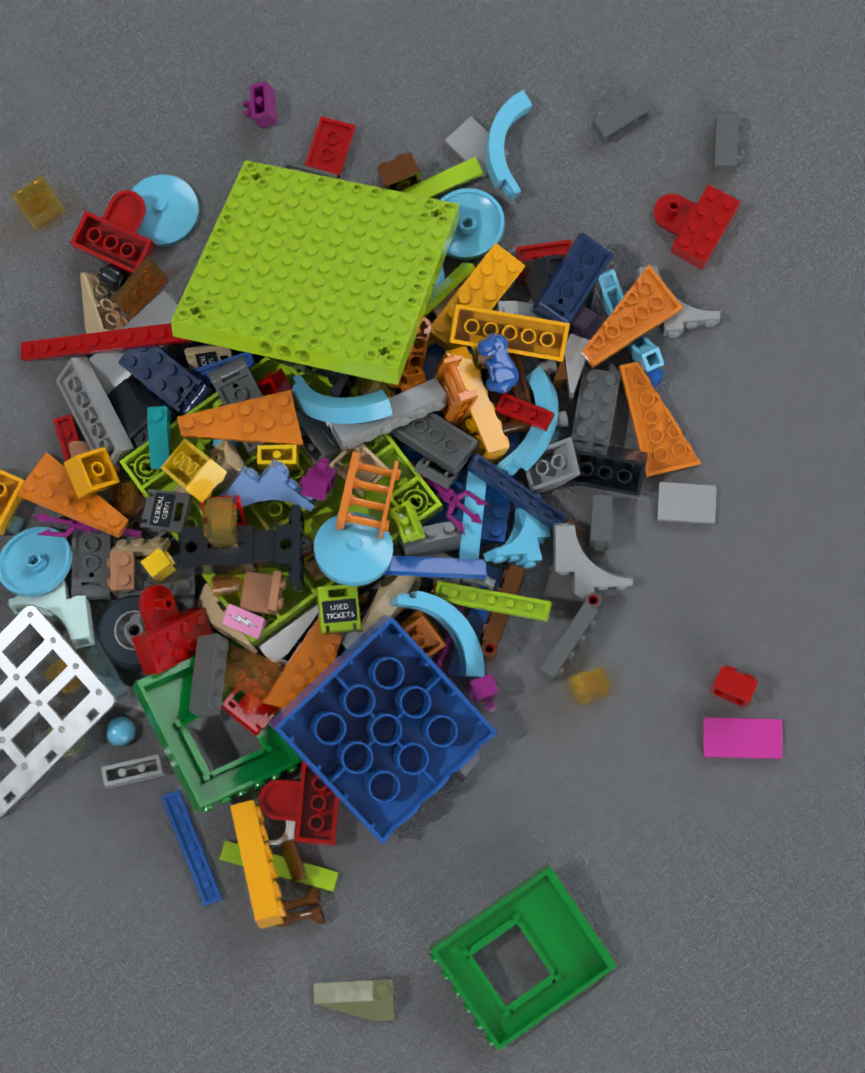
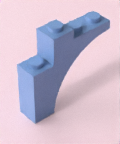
(270, 485)

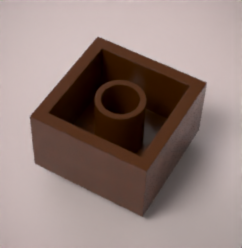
(399, 172)

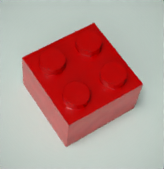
(734, 686)

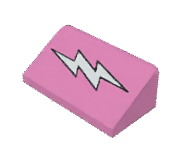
(244, 621)

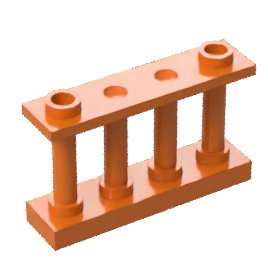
(458, 397)
(353, 482)

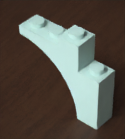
(72, 613)

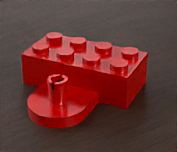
(697, 225)
(115, 234)
(168, 634)
(307, 804)

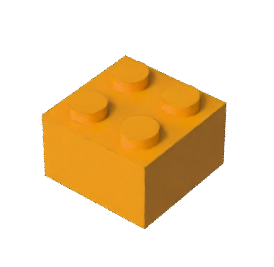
(91, 472)

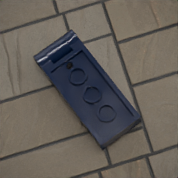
(572, 280)
(166, 377)

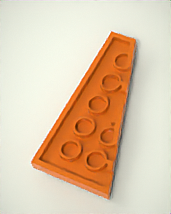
(638, 312)
(254, 421)
(654, 425)
(52, 488)
(304, 666)

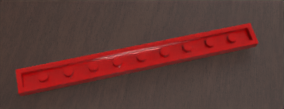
(99, 342)

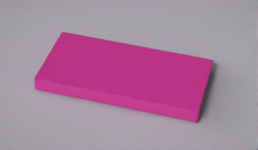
(742, 738)

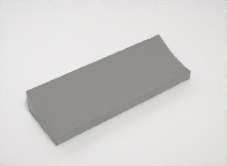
(105, 363)
(93, 409)

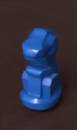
(501, 368)

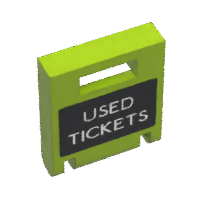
(338, 612)

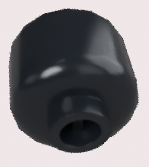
(111, 277)

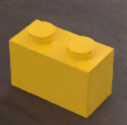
(284, 453)
(159, 565)

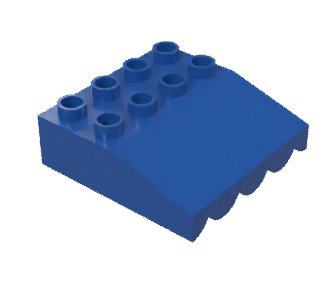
(383, 727)

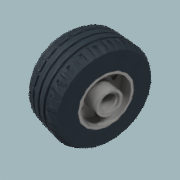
(118, 628)

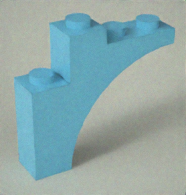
(523, 542)

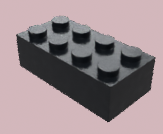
(609, 467)

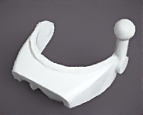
(288, 834)

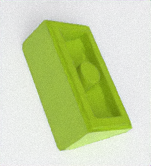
(408, 522)

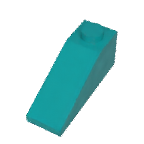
(159, 435)

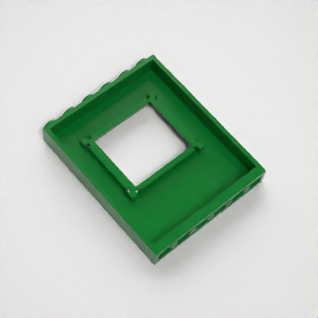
(166, 704)
(557, 935)

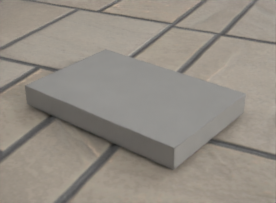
(470, 142)
(686, 503)

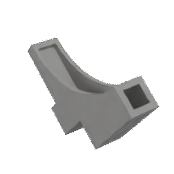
(688, 317)
(570, 558)

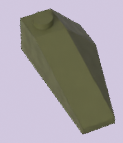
(359, 998)

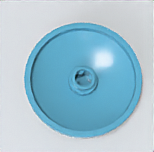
(170, 209)
(479, 224)
(352, 554)
(34, 562)

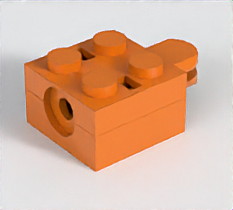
(423, 633)

